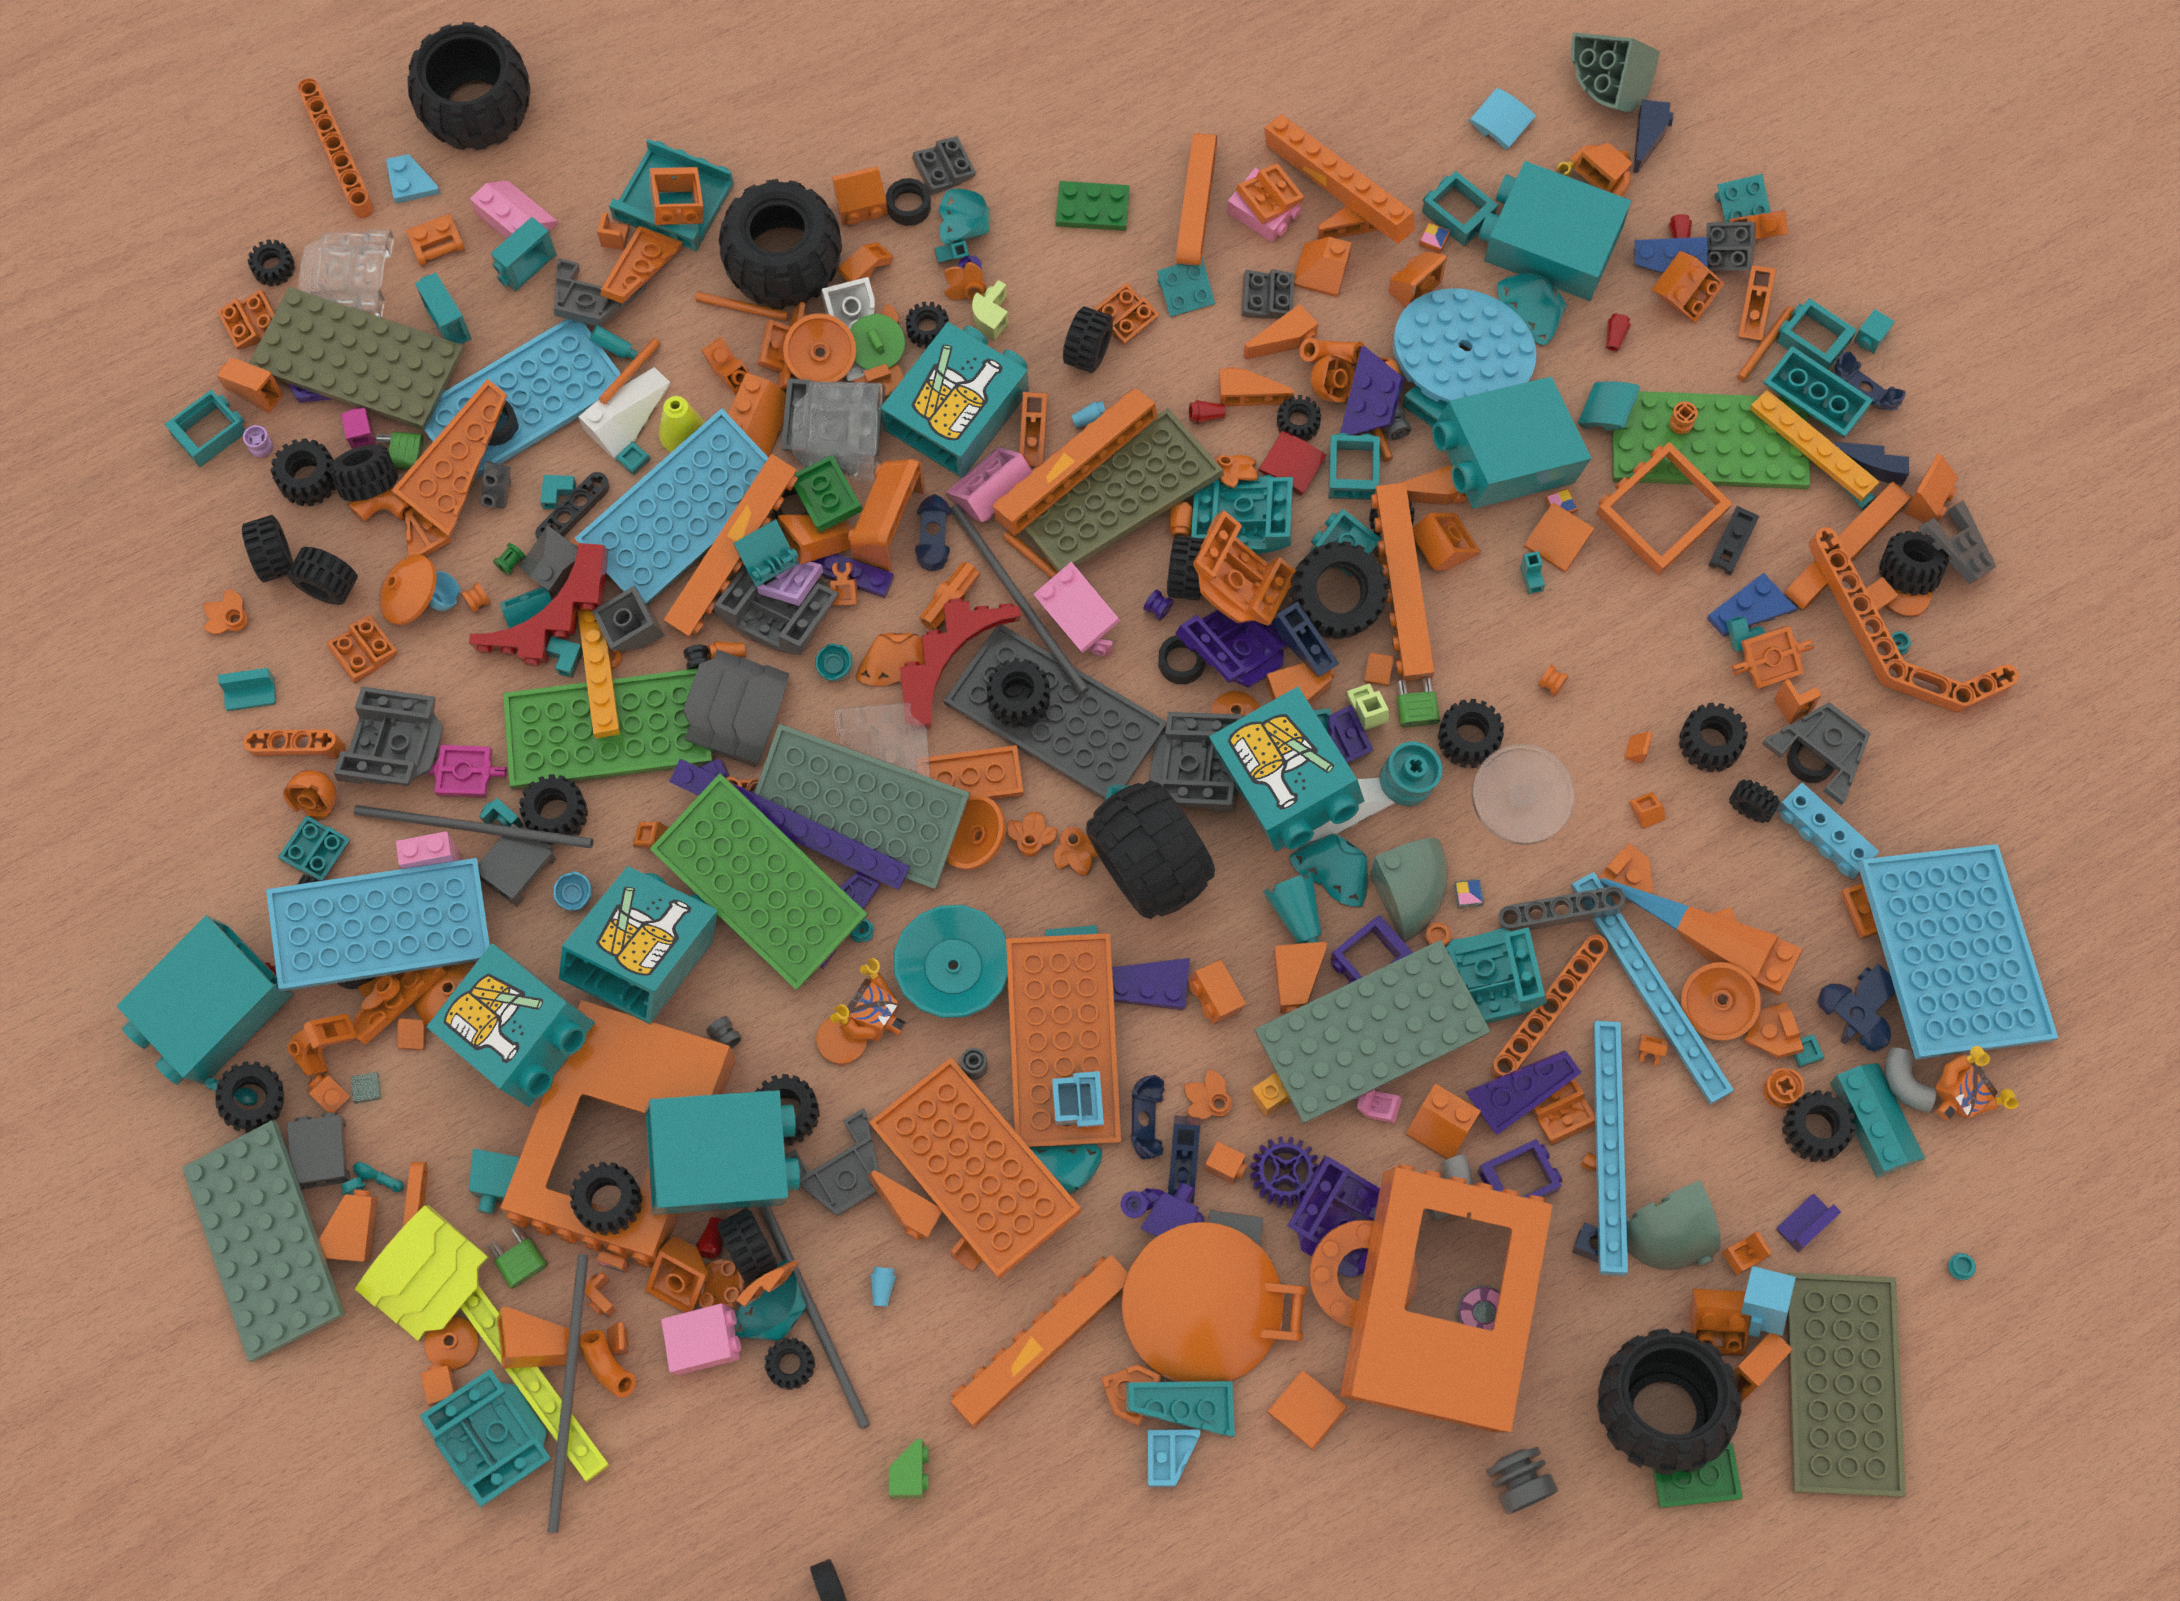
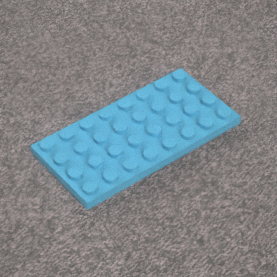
(545, 383)
(677, 507)
(377, 924)

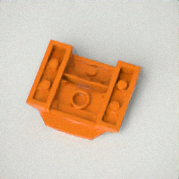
(1238, 578)

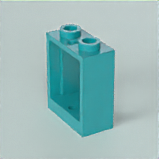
(1460, 232)
(523, 254)
(442, 309)
(1826, 319)
(196, 412)
(1347, 487)

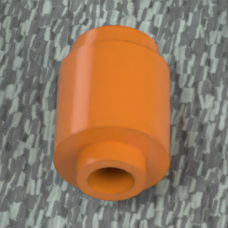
(1181, 520)

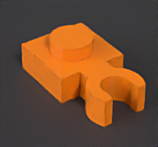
(844, 586)

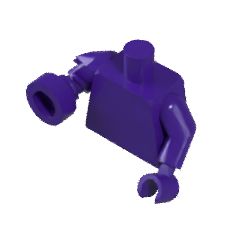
(1166, 1209)

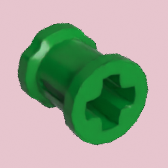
(509, 559)

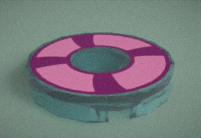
(1478, 1307)

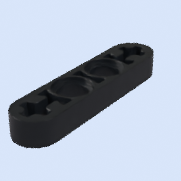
(576, 512)

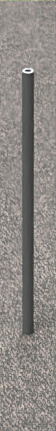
(1019, 599)
(474, 826)
(817, 1321)
(568, 1392)

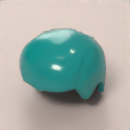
(834, 662)

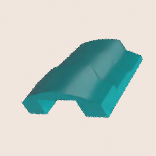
(1259, 506)
(1499, 972)
(487, 1436)

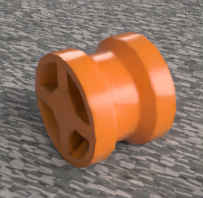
(475, 597)
(1553, 680)

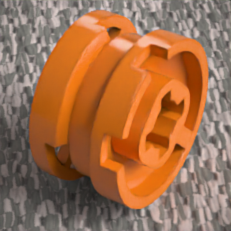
(1783, 1087)

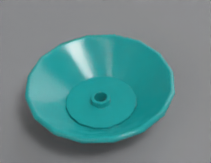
(947, 937)

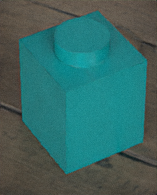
(1874, 331)

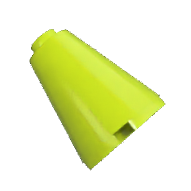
(677, 422)

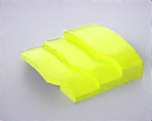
(423, 1274)

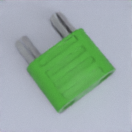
(404, 447)
(1417, 708)
(520, 1261)

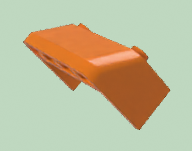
(884, 510)

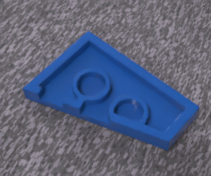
(1659, 253)
(1757, 602)

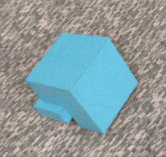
(1078, 1100)
(1767, 1301)

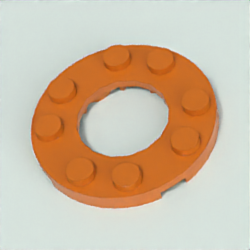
(1325, 1265)

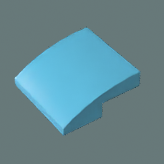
(1502, 118)

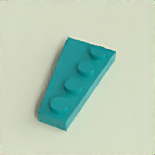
(1190, 1404)

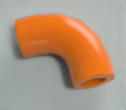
(1314, 349)
(386, 501)
(604, 1365)

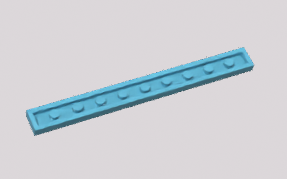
(1658, 997)
(1610, 1149)

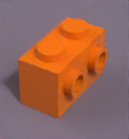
(1216, 992)

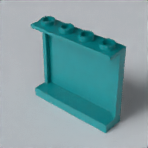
(636, 203)

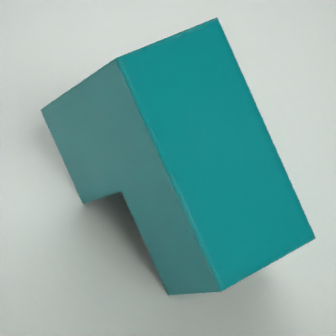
(951, 251)
(554, 487)
(1531, 572)
(1739, 631)
(567, 653)

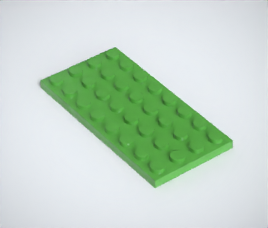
(1725, 443)
(553, 730)
(759, 881)

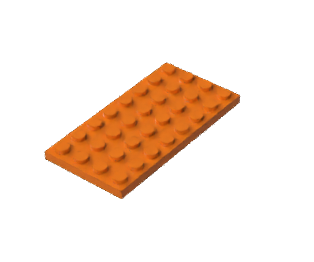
(1059, 1028)
(975, 1167)

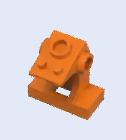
(309, 1043)

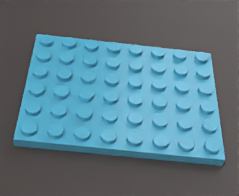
(1957, 951)

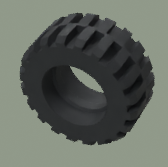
(1365, 571)

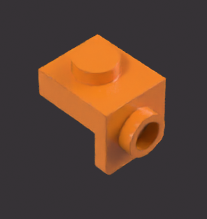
(326, 1092)
(1747, 1253)
(599, 1302)

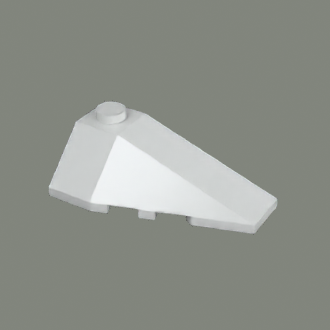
(850, 303)
(622, 418)
(1374, 802)

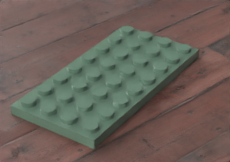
(865, 800)
(1371, 1031)
(263, 1241)

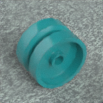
(1410, 773)

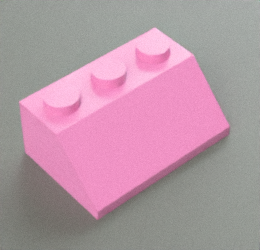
(508, 208)
(988, 482)

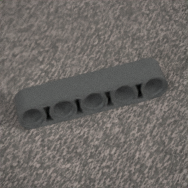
(1572, 901)

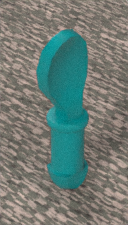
(242, 1095)
(368, 1173)

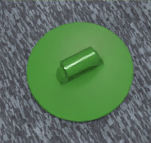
(877, 341)

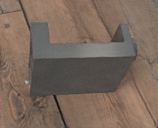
(514, 865)
(318, 1150)

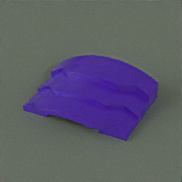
(1237, 650)
(1330, 1201)

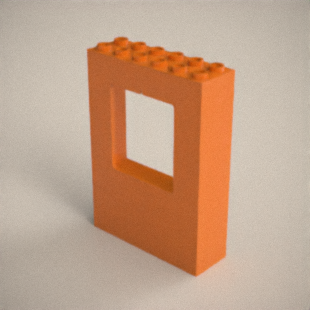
(625, 1066)
(1431, 1362)

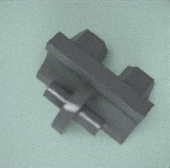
(495, 485)

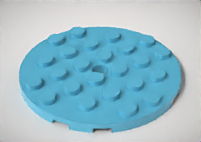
(1442, 320)

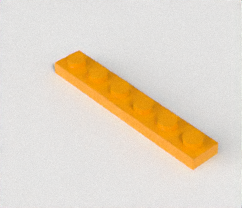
(1814, 445)
(598, 677)

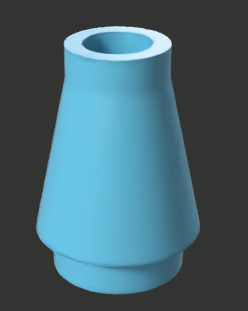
(1088, 414)
(882, 1285)

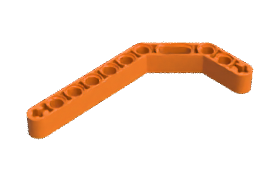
(1882, 638)

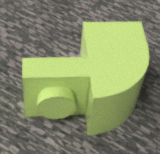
(988, 314)
(1368, 706)

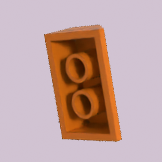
(759, 411)

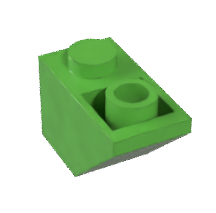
(907, 1472)

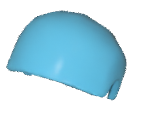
(445, 592)
(572, 891)

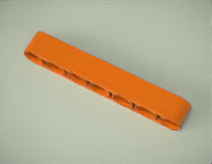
(338, 156)
(1196, 199)
(1854, 539)
(1557, 999)

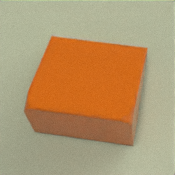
(1378, 669)
(1638, 747)
(1648, 810)
(648, 833)
(411, 1034)
(618, 1338)

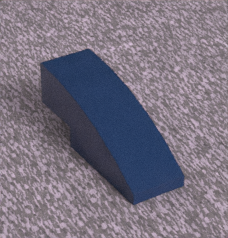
(1873, 459)

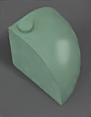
(1614, 69)
(1411, 884)
(1675, 1231)

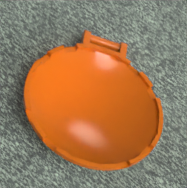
(1206, 1304)

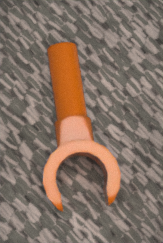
(1589, 1162)

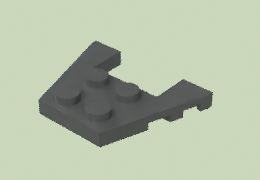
(583, 300)
(1966, 548)
(1832, 738)
(843, 1179)

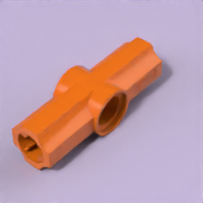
(955, 587)

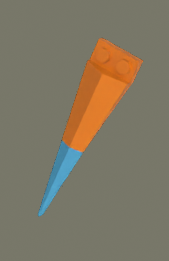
(1754, 950)

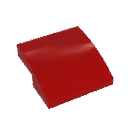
(1294, 459)

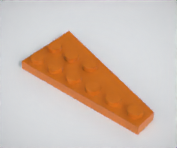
(446, 470)

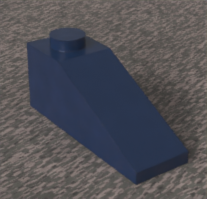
(1651, 128)
(1304, 639)
(1873, 990)
(1184, 1153)

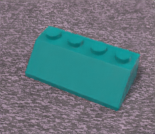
(1818, 392)
(1878, 1119)

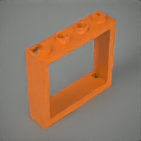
(1632, 538)

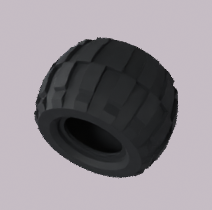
(460, 56)
(780, 276)
(1150, 849)
(1681, 1361)

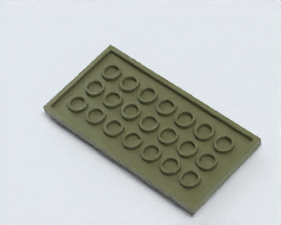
(357, 358)
(1124, 493)
(1845, 1386)

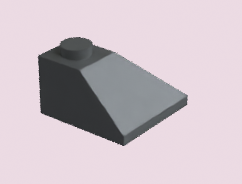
(550, 560)
(627, 621)

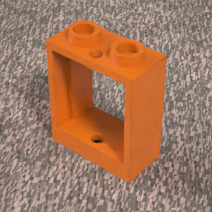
(686, 181)

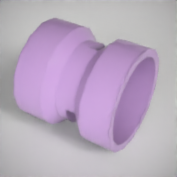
(258, 441)

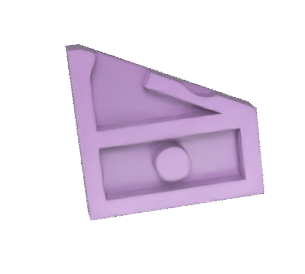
(793, 583)

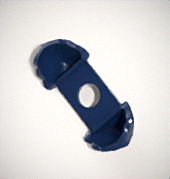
(1848, 370)
(932, 551)
(1873, 1029)
(1144, 1098)

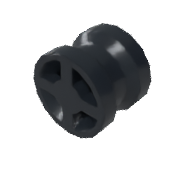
(695, 655)

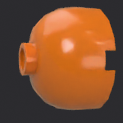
(1332, 378)
(311, 793)

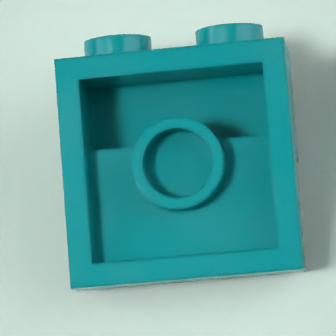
(1345, 528)

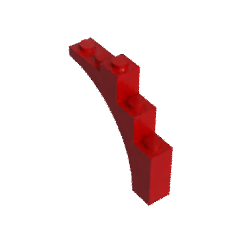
(559, 617)
(938, 648)

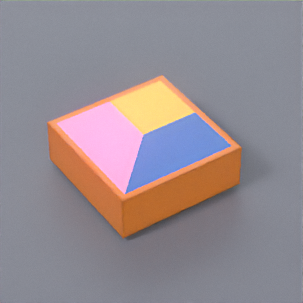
(1434, 237)
(1563, 499)
(613, 1261)

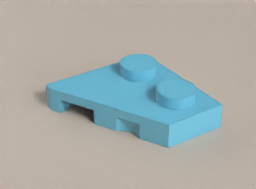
(409, 179)
(1169, 1455)

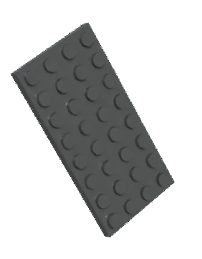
(1085, 737)

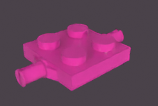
(464, 771)

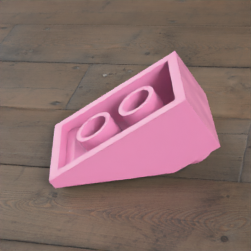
(1077, 607)

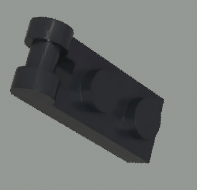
(1734, 539)

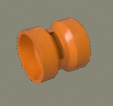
(1683, 417)

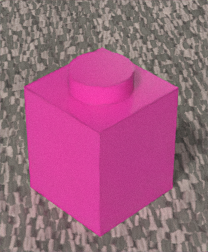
(358, 427)

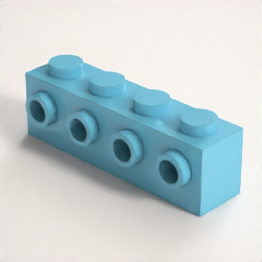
(1826, 830)

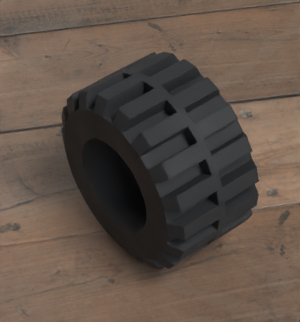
(1087, 339)
(295, 457)
(363, 472)
(267, 548)
(1913, 563)
(322, 575)
(1182, 576)
(1018, 674)
(1470, 714)
(1718, 719)
(550, 790)
(245, 1075)
(805, 1095)
(1833, 1112)
(594, 1180)
(747, 1245)

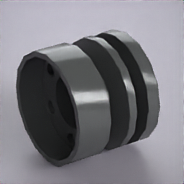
(1522, 1480)

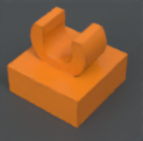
(1652, 1045)

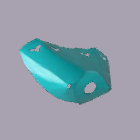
(968, 218)
(1535, 303)
(1336, 864)
(1069, 1168)
(773, 1312)

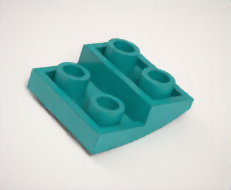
(1609, 405)
(313, 848)

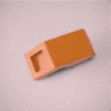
(1767, 224)
(864, 261)
(724, 364)

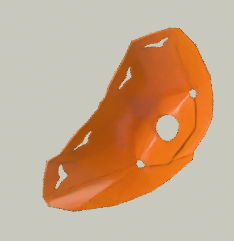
(887, 656)

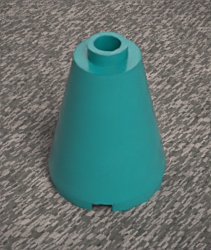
(1297, 907)

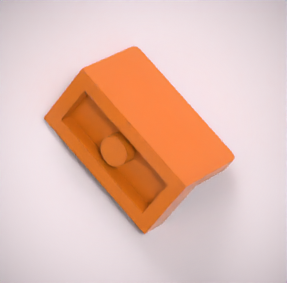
(1794, 705)

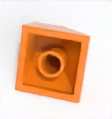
(1323, 265)
(678, 1275)

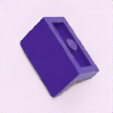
(1807, 1222)

